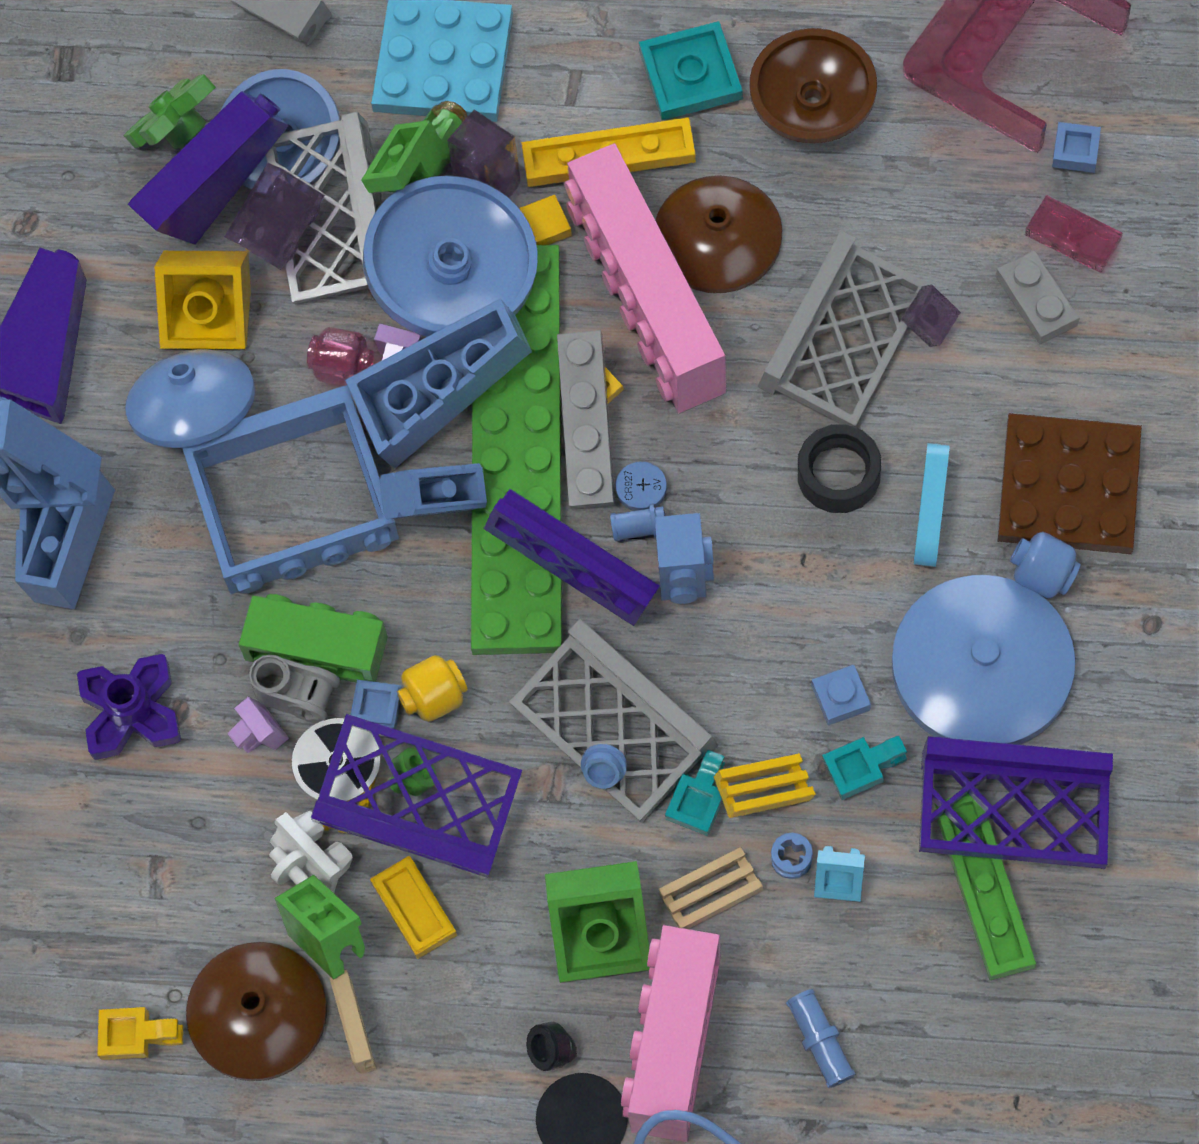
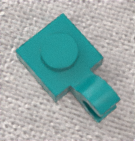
(858, 767)
(697, 799)

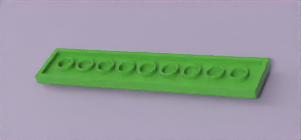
(519, 447)

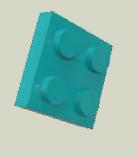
(690, 70)

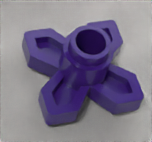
(128, 706)

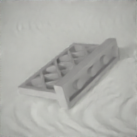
(357, 156)
(807, 325)
(637, 690)

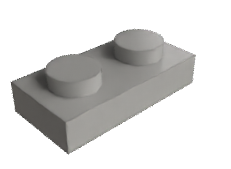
(1037, 297)

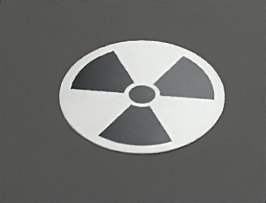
(314, 753)

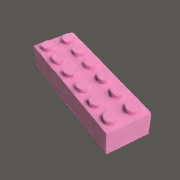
(646, 279)

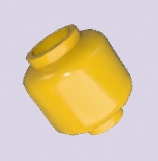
(432, 688)

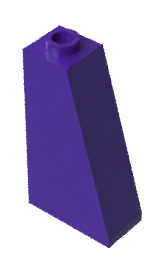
(210, 168)
(42, 335)

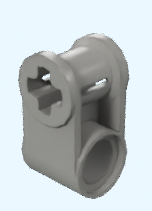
(300, 693)

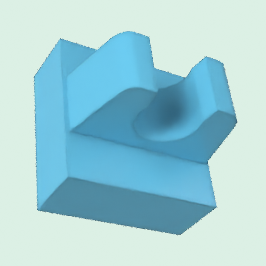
(839, 874)

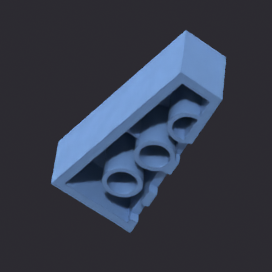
(435, 379)

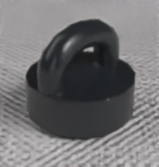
(550, 1046)

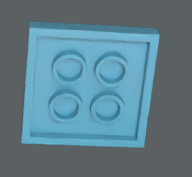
(442, 54)

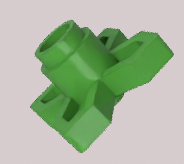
(173, 115)

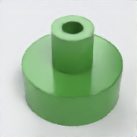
(417, 783)

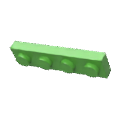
(988, 898)

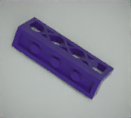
(571, 557)

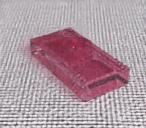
(1073, 233)

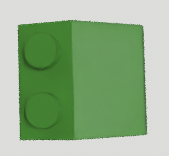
(597, 921)

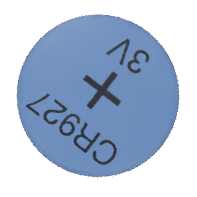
(640, 486)

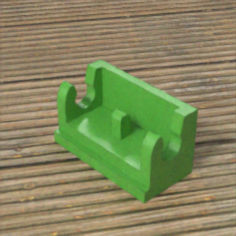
(320, 924)

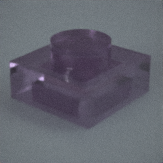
(931, 315)

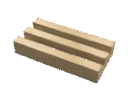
(703, 873)
(353, 1023)

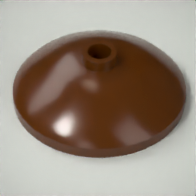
(816, 66)
(727, 253)
(262, 1040)

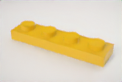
(640, 146)

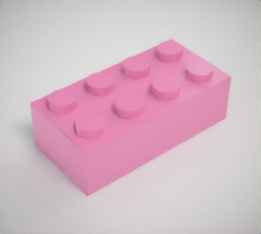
(675, 1029)

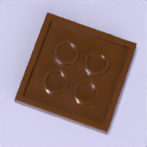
(1070, 482)

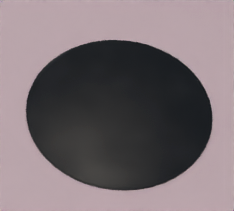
(581, 1111)

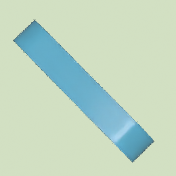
(931, 505)

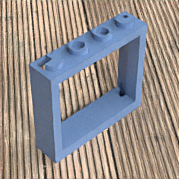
(271, 429)

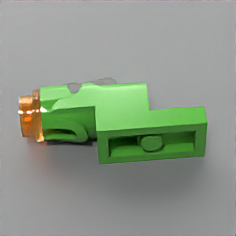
(415, 150)

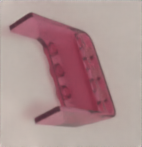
(965, 39)

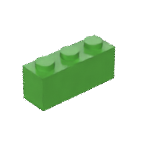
(314, 637)

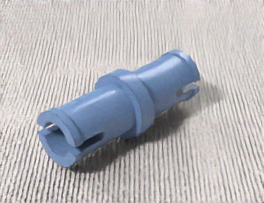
(820, 1038)

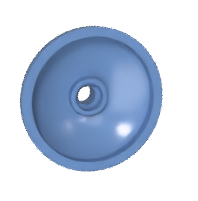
(302, 105)
(190, 398)

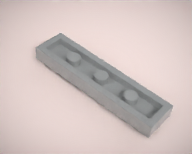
(586, 419)

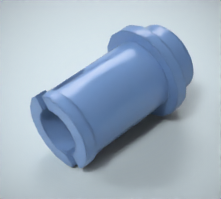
(635, 523)

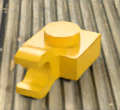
(128, 1032)

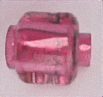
(338, 355)

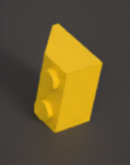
(203, 299)

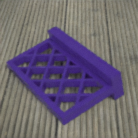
(1020, 764)
(402, 833)

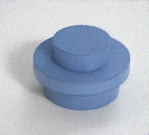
(603, 765)

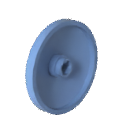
(447, 252)
(983, 661)

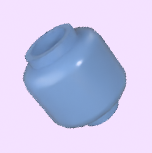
(1045, 565)

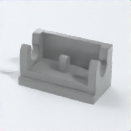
(296, 17)

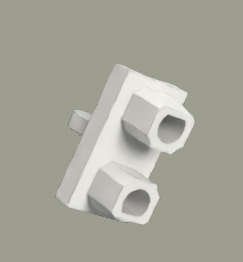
(301, 857)

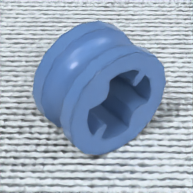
(798, 843)

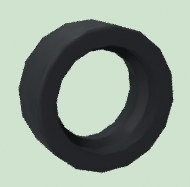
(839, 437)

